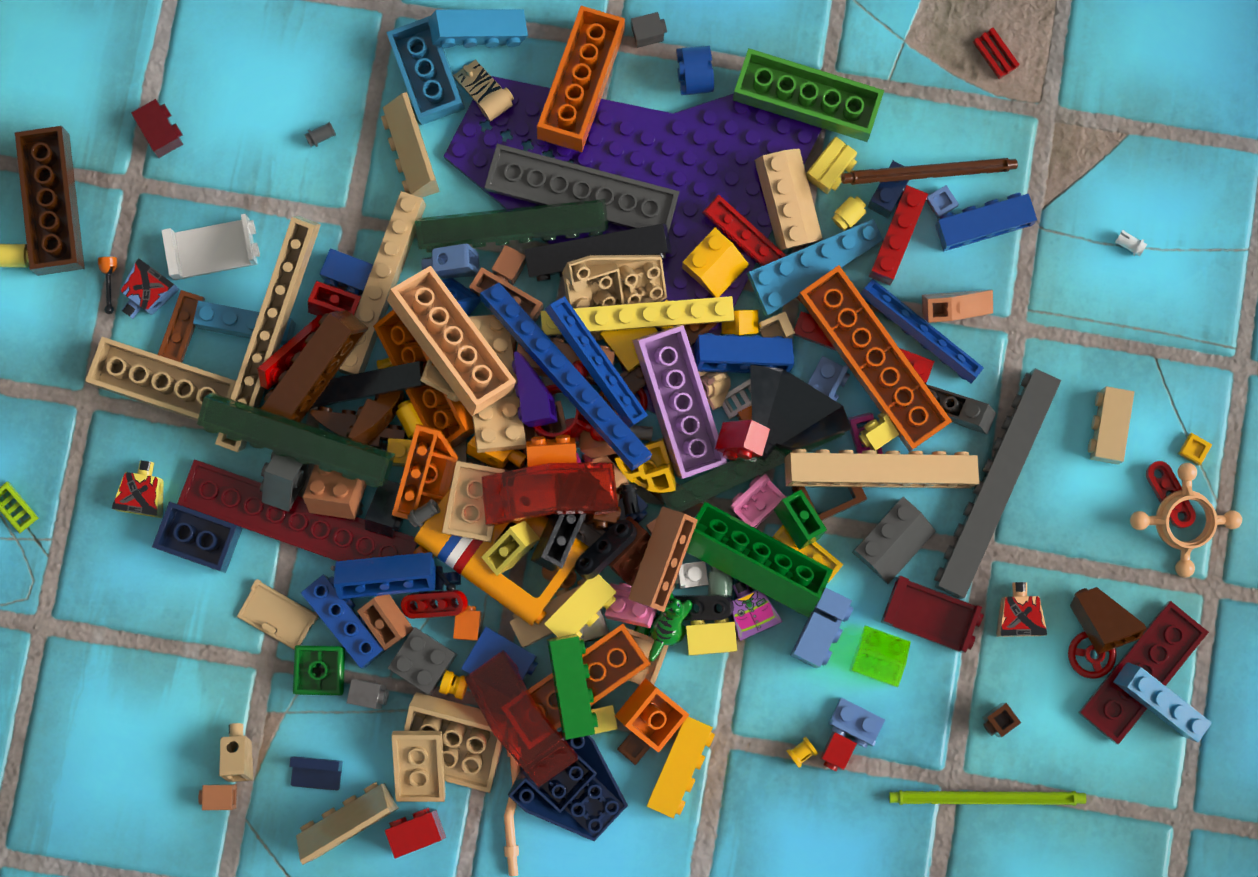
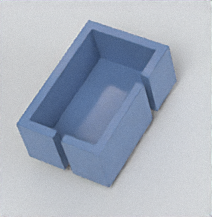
(822, 629)

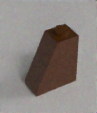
(1105, 620)

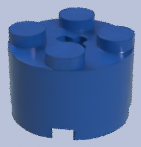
(695, 70)

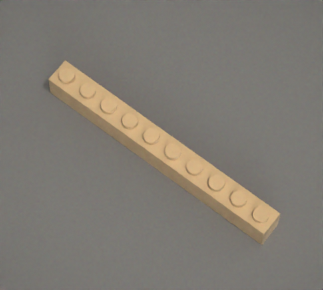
(273, 315)

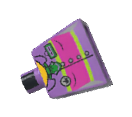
(752, 612)

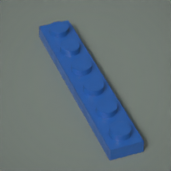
(922, 331)
(596, 362)

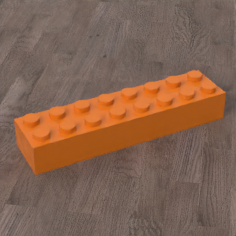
(874, 357)

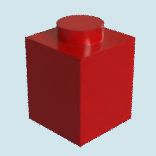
(837, 752)

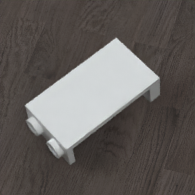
(210, 248)

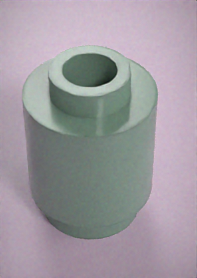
(719, 583)

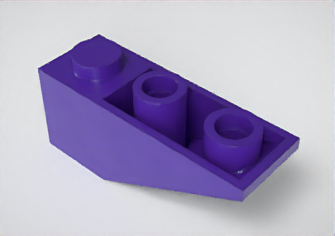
(536, 401)

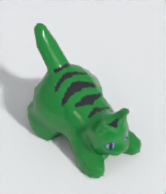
(668, 626)

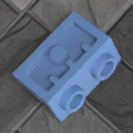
(828, 377)
(856, 722)

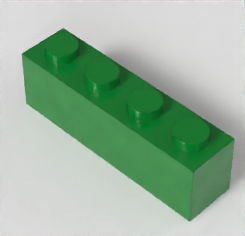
(571, 686)

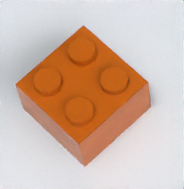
(651, 715)

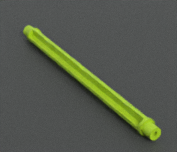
(980, 797)

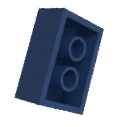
(197, 537)

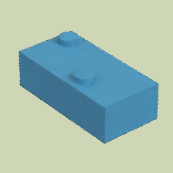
(425, 72)

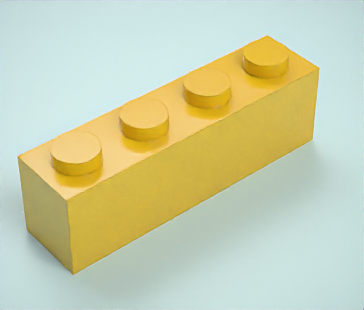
(680, 766)

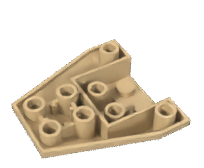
(614, 281)

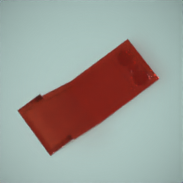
(548, 491)
(518, 720)

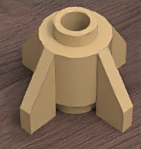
(716, 387)

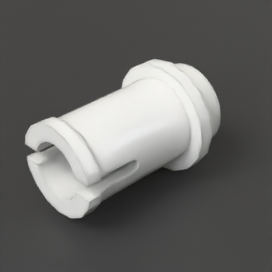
(1131, 243)

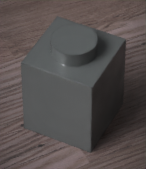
(648, 29)

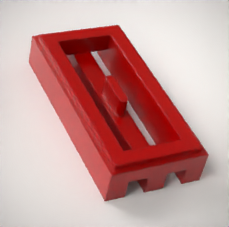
(1003, 48)

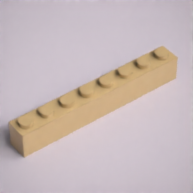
(384, 276)
(881, 470)

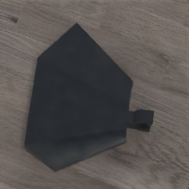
(792, 410)

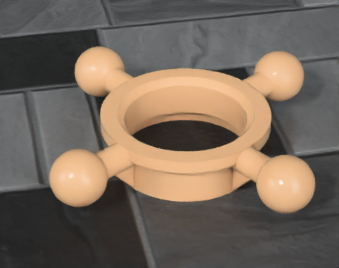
(1140, 520)

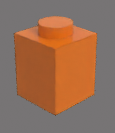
(468, 624)

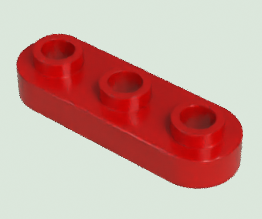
(1166, 483)
(426, 604)

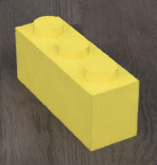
(582, 607)

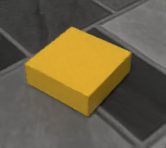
(1195, 449)

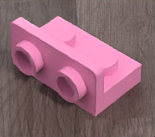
(628, 610)

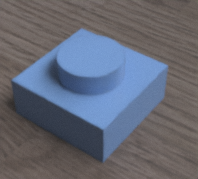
(942, 201)

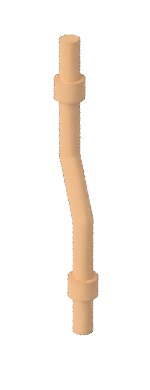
(511, 850)

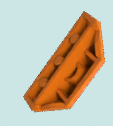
(426, 471)

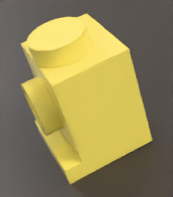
(878, 432)

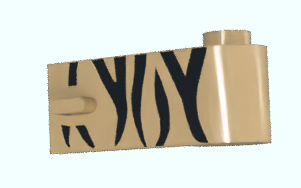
(484, 90)

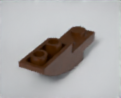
(375, 416)
(340, 423)

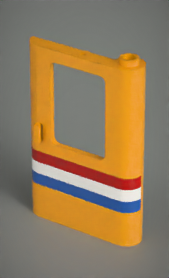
(465, 558)

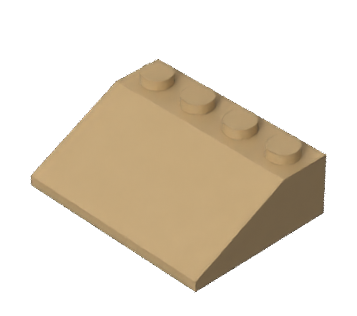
(469, 744)
(344, 823)

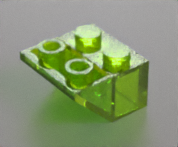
(880, 657)

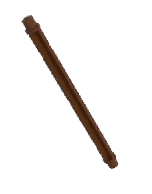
(928, 171)

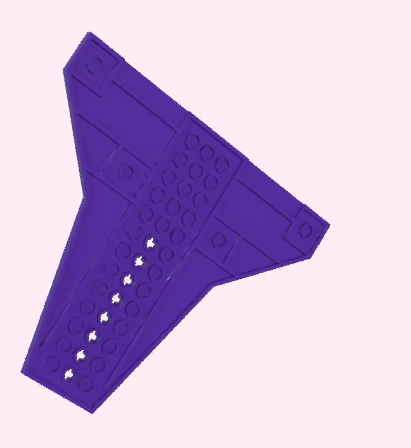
(690, 151)

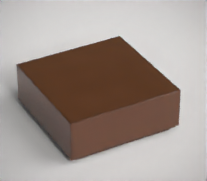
(633, 748)

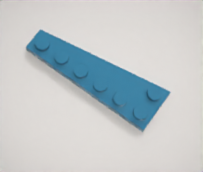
(786, 277)

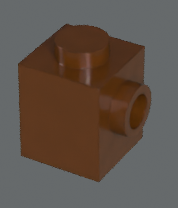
(1000, 720)

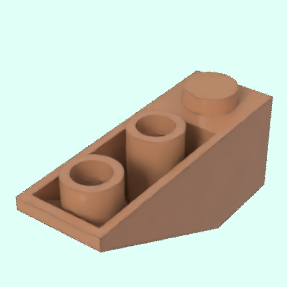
(956, 305)

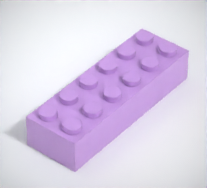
(679, 401)

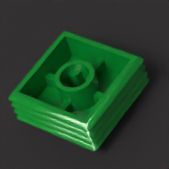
(307, 682)

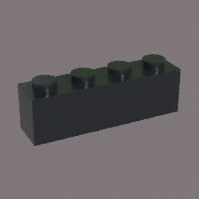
(557, 540)

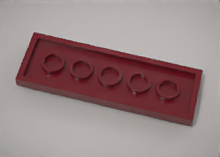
(1161, 653)

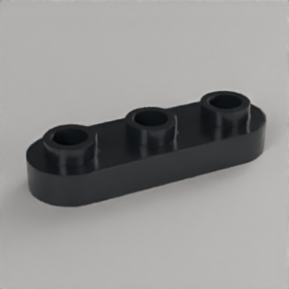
(601, 558)
(707, 606)

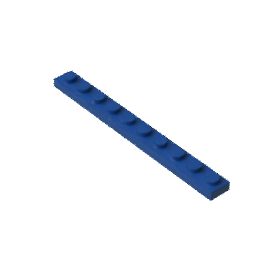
(565, 376)

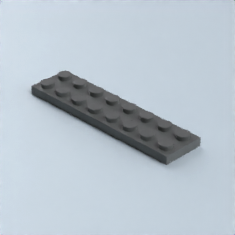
(555, 181)

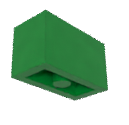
(800, 519)

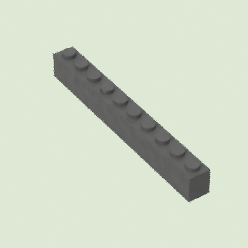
(997, 484)

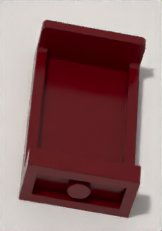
(932, 615)

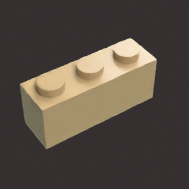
(1111, 425)

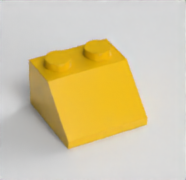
(715, 263)

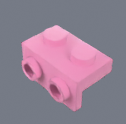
(757, 501)

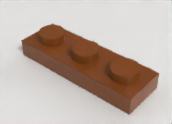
(180, 327)

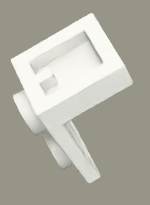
(692, 575)

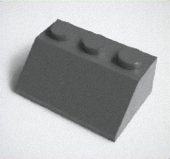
(894, 540)

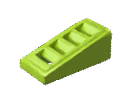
(20, 501)

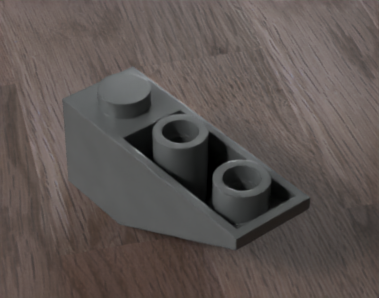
(965, 410)

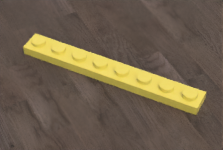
(649, 315)

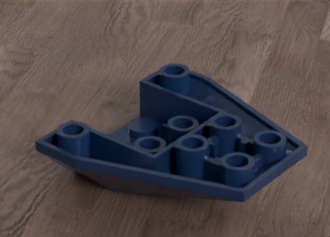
(579, 797)

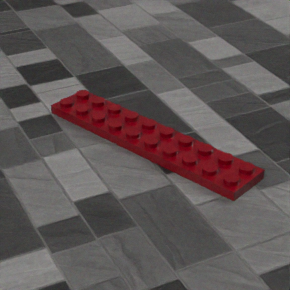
(240, 503)

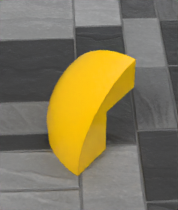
(656, 473)

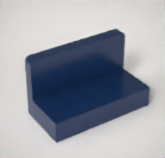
(316, 773)

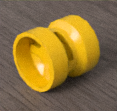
(459, 687)

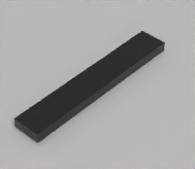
(372, 384)

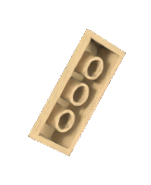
(410, 147)
(788, 199)

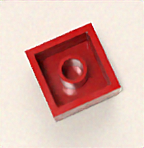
(416, 833)

